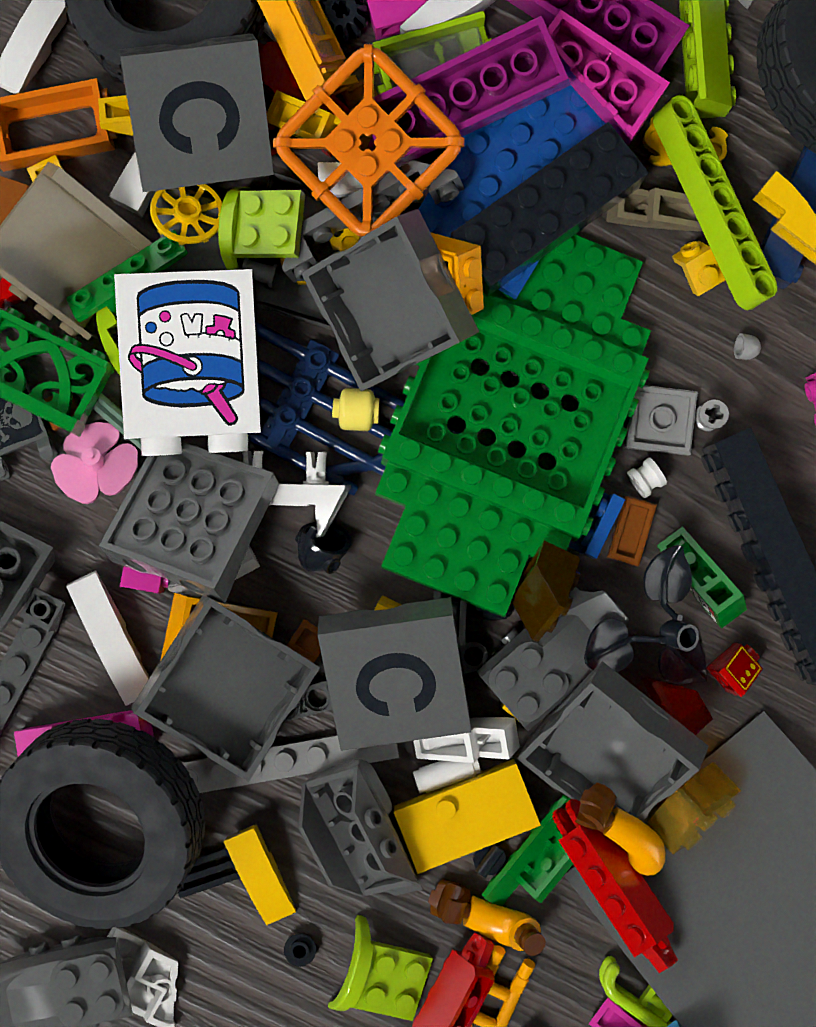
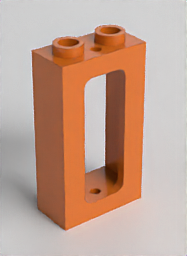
(50, 102)

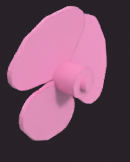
(89, 468)

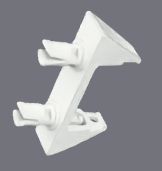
(312, 491)

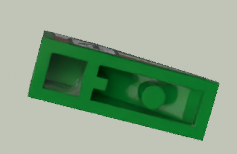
(709, 583)

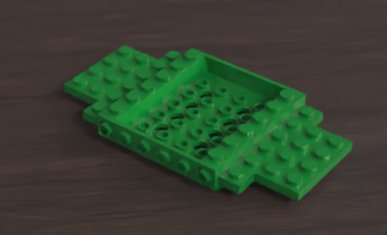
(475, 507)

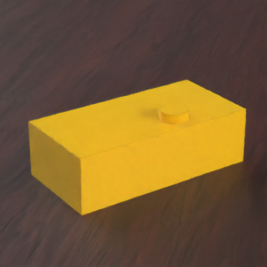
(466, 816)

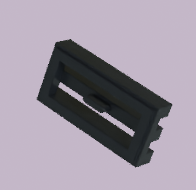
(184, 892)

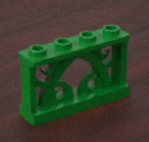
(59, 408)

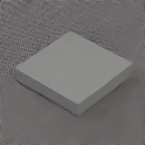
(662, 420)

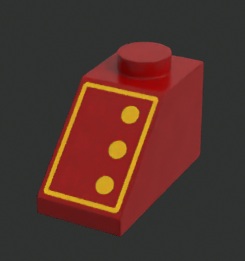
(736, 668)

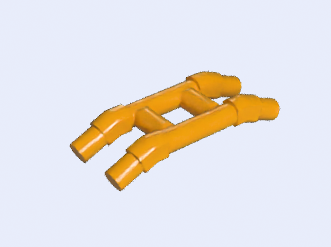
(509, 996)

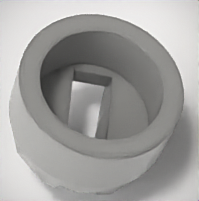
(746, 347)

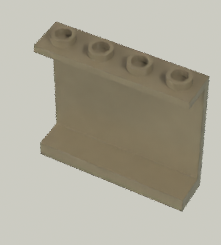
(61, 242)

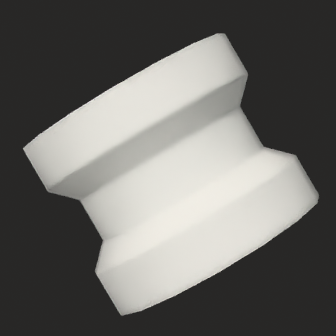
(647, 477)

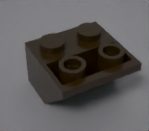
(545, 589)

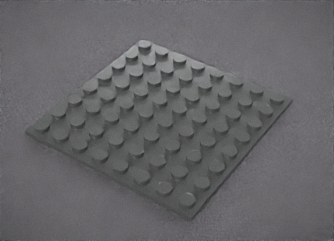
(741, 896)

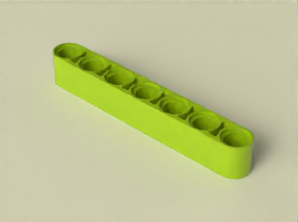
(714, 203)

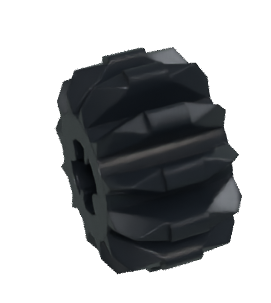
(348, 24)

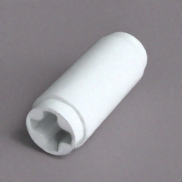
(444, 774)

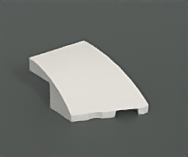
(149, 978)

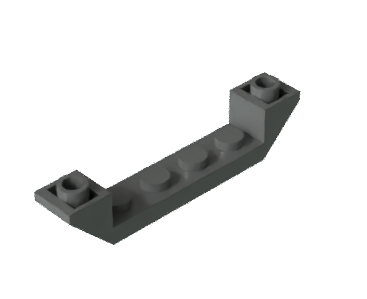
(325, 223)
(27, 650)

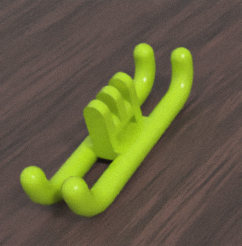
(647, 1008)

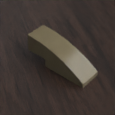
(655, 210)

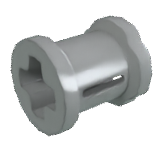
(720, 411)

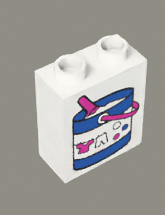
(188, 359)

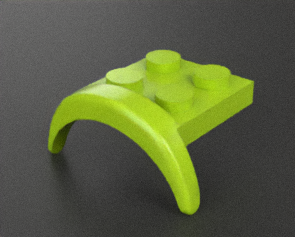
(260, 224)
(382, 977)

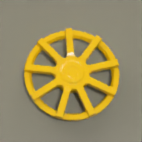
(187, 212)

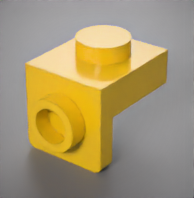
(699, 266)

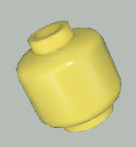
(356, 409)

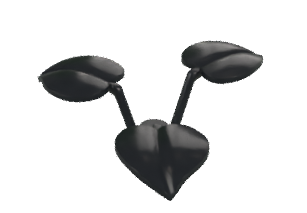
(682, 661)

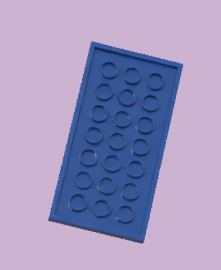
(508, 154)

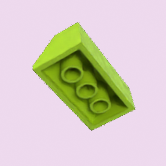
(707, 58)

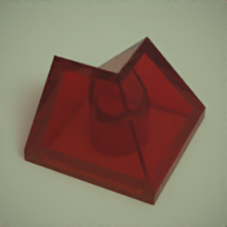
(679, 702)

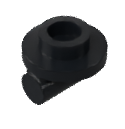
(489, 860)

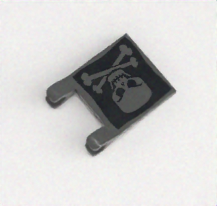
(20, 430)

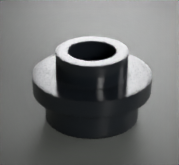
(304, 940)

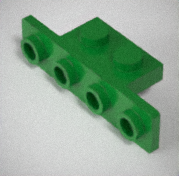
(102, 290)
(535, 865)

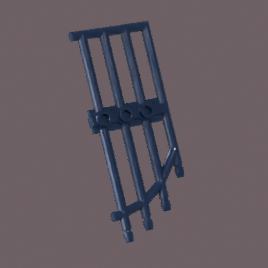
(297, 398)

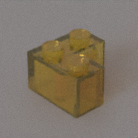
(694, 808)

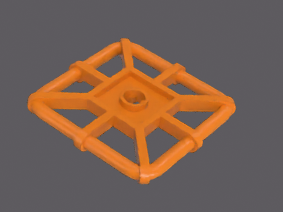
(368, 120)

